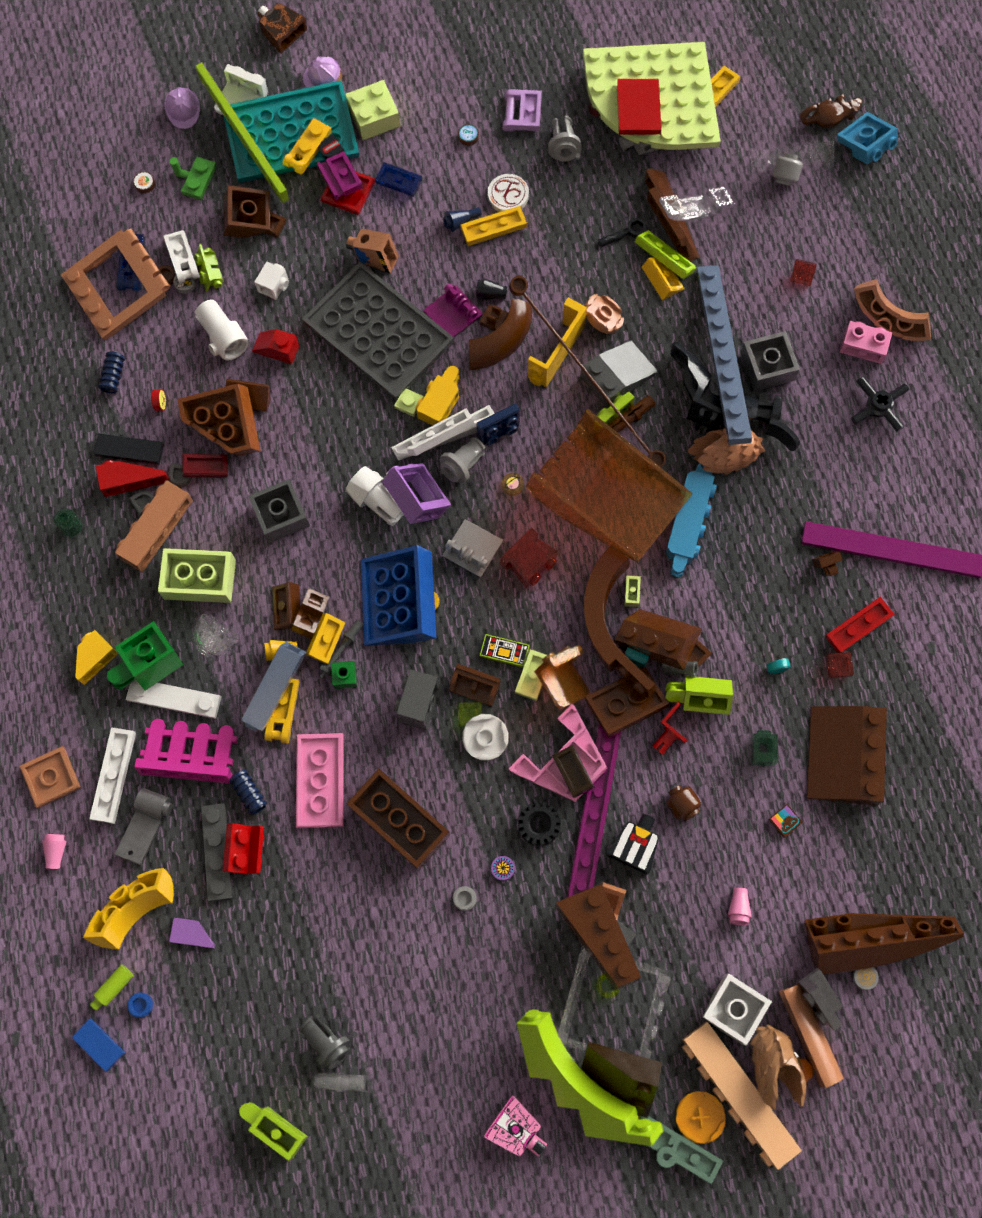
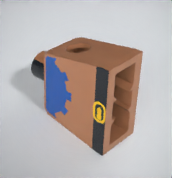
(374, 249)

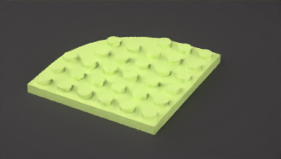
(684, 89)

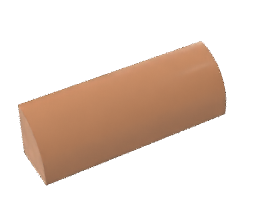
(811, 1036)

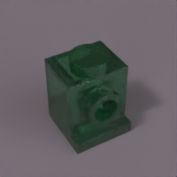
(768, 758)

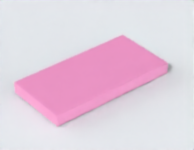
(320, 780)

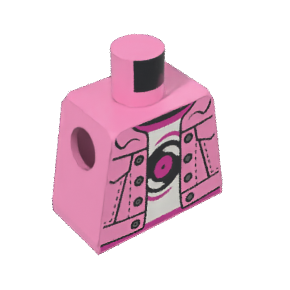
(516, 1129)

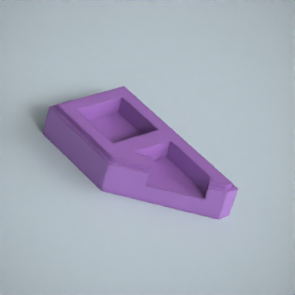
(190, 933)

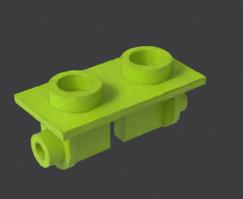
(205, 260)

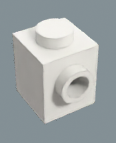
(272, 280)

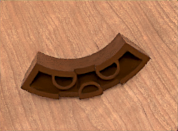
(504, 340)

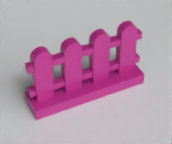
(196, 768)

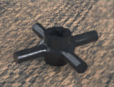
(880, 404)

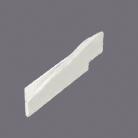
(446, 431)

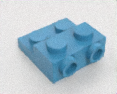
(869, 138)

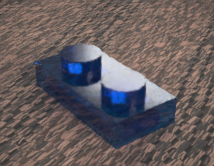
(398, 179)

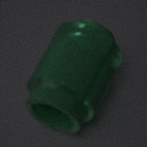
(68, 522)

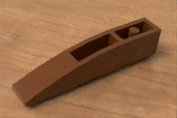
(875, 940)

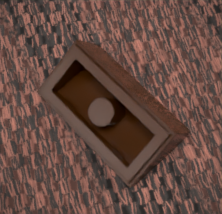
(258, 393)
(285, 605)

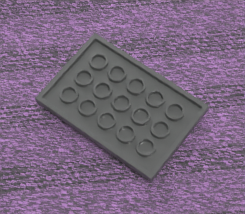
(378, 330)

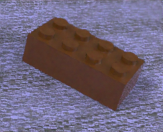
(398, 819)

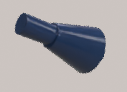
(454, 219)

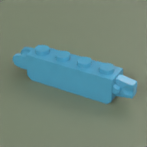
(688, 521)

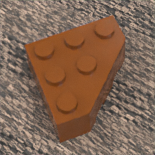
(223, 417)

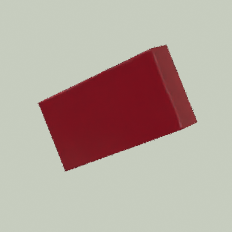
(205, 465)

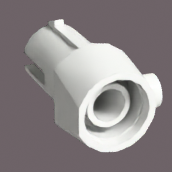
(225, 335)
(368, 489)

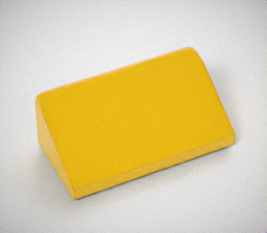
(662, 278)

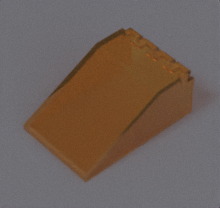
(608, 488)

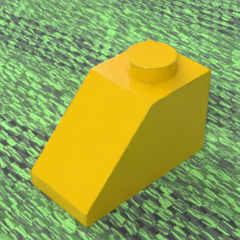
(92, 656)

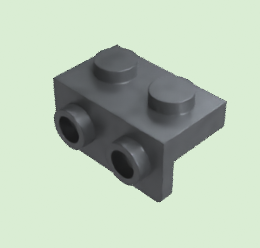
(822, 997)

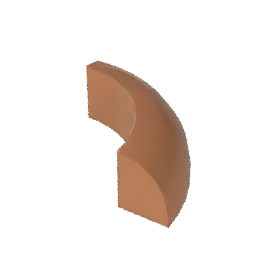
(888, 316)

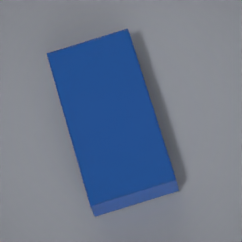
(98, 1045)

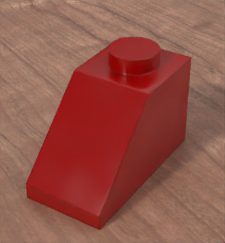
(277, 345)

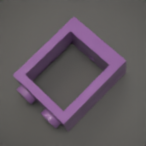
(433, 498)

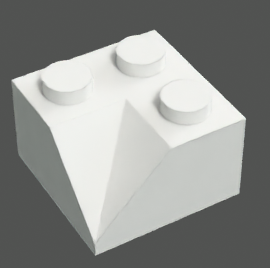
(736, 1009)

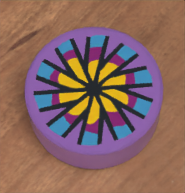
(502, 868)

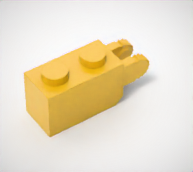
(440, 397)

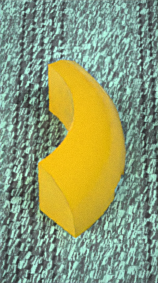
(127, 906)

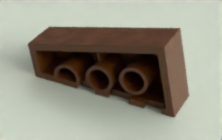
(597, 928)

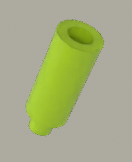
(111, 987)

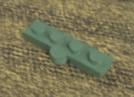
(677, 1149)

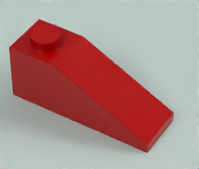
(123, 477)

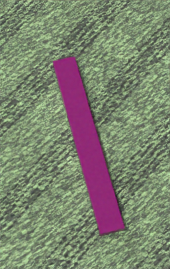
(892, 549)
(594, 818)

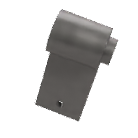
(144, 825)

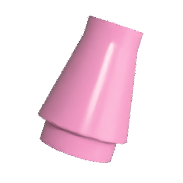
(53, 850)
(739, 908)

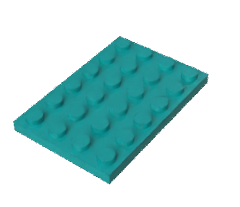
(280, 121)

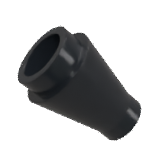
(490, 290)

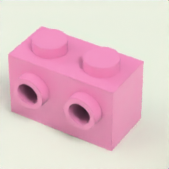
(866, 342)

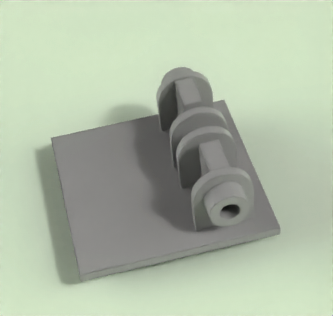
(472, 548)

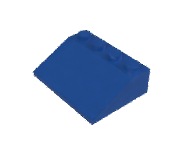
(398, 597)

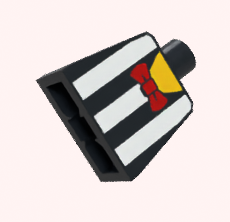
(636, 845)

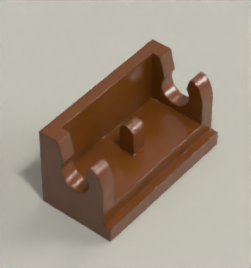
(474, 685)

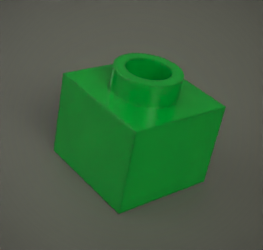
(347, 681)

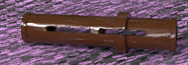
(633, 413)

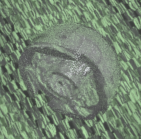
(213, 637)

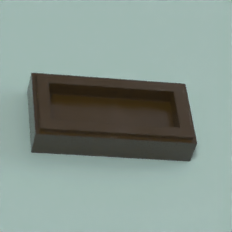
(573, 771)

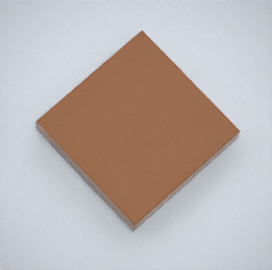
(50, 777)

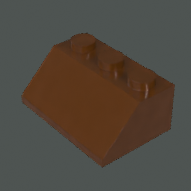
(658, 637)

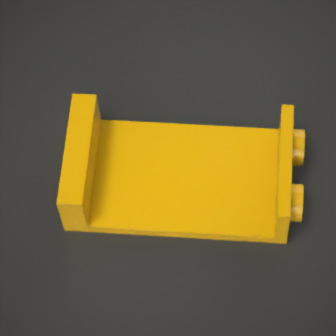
(574, 317)

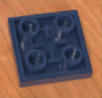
(498, 424)

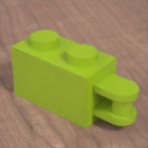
(702, 694)
(273, 1130)

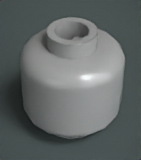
(787, 169)

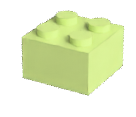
(373, 110)

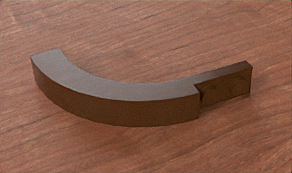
(601, 581)

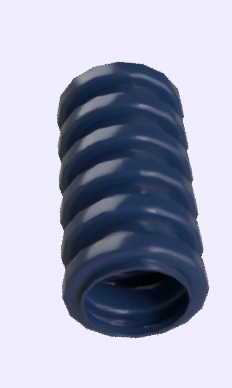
(112, 369)
(247, 791)

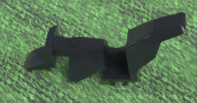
(707, 408)

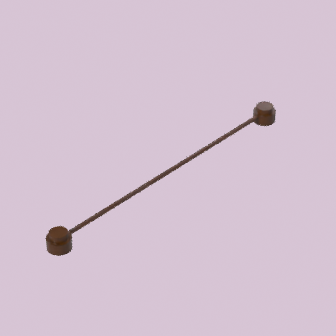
(518, 287)

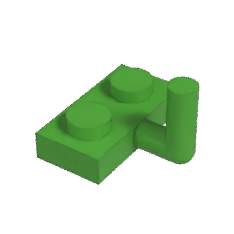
(198, 177)

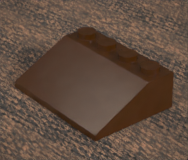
(847, 754)

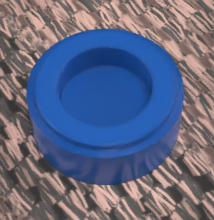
(140, 1005)

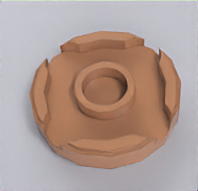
(604, 314)

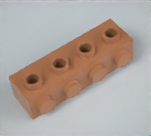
(153, 526)

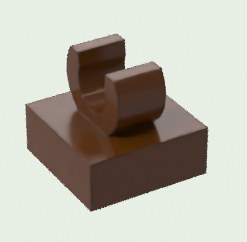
(493, 317)
(828, 562)

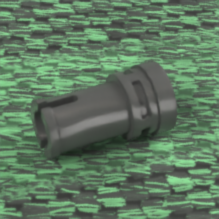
(690, 669)

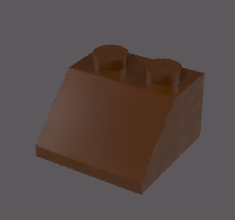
(245, 212)

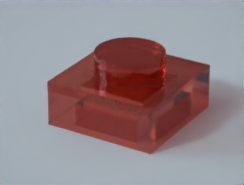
(803, 272)
(839, 665)

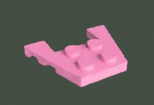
(549, 775)

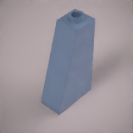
(273, 686)

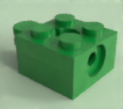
(137, 652)

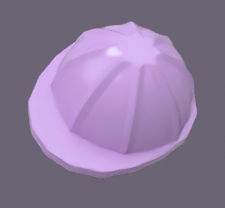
(322, 71)
(182, 107)

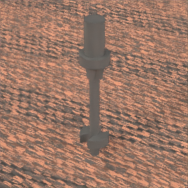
(348, 638)

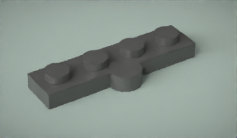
(214, 835)

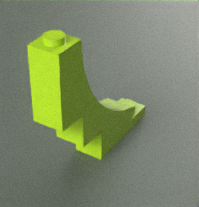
(600, 1112)

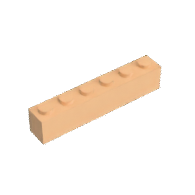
(741, 1095)

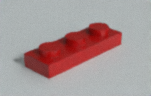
(859, 625)

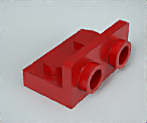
(243, 849)

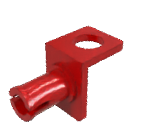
(669, 734)

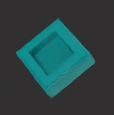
(637, 658)

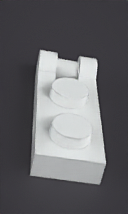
(181, 256)

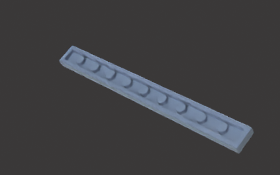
(724, 356)

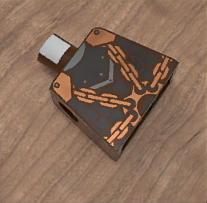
(281, 25)

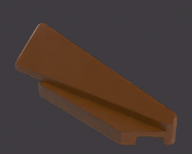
(676, 230)

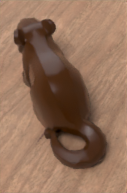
(830, 113)

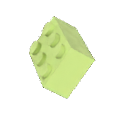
(197, 575)

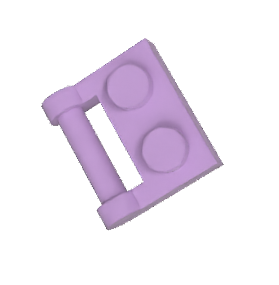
(529, 110)

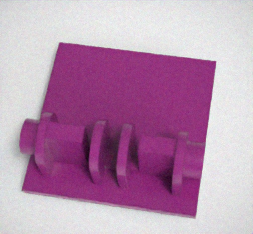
(453, 310)

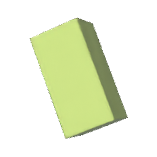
(632, 591)

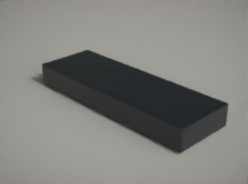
(128, 449)

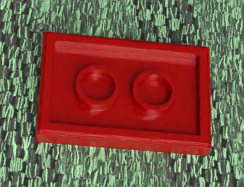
(638, 107)

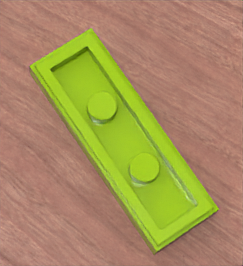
(665, 254)

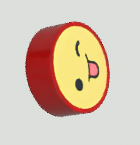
(158, 400)

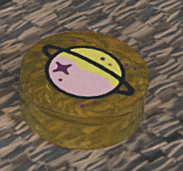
(512, 484)

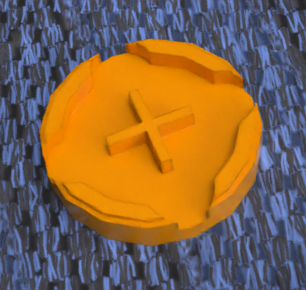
(700, 1117)

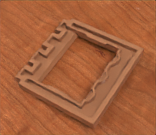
(91, 301)

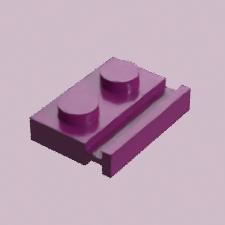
(340, 175)

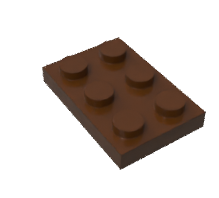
(622, 706)

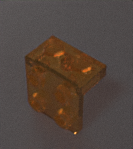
(562, 678)

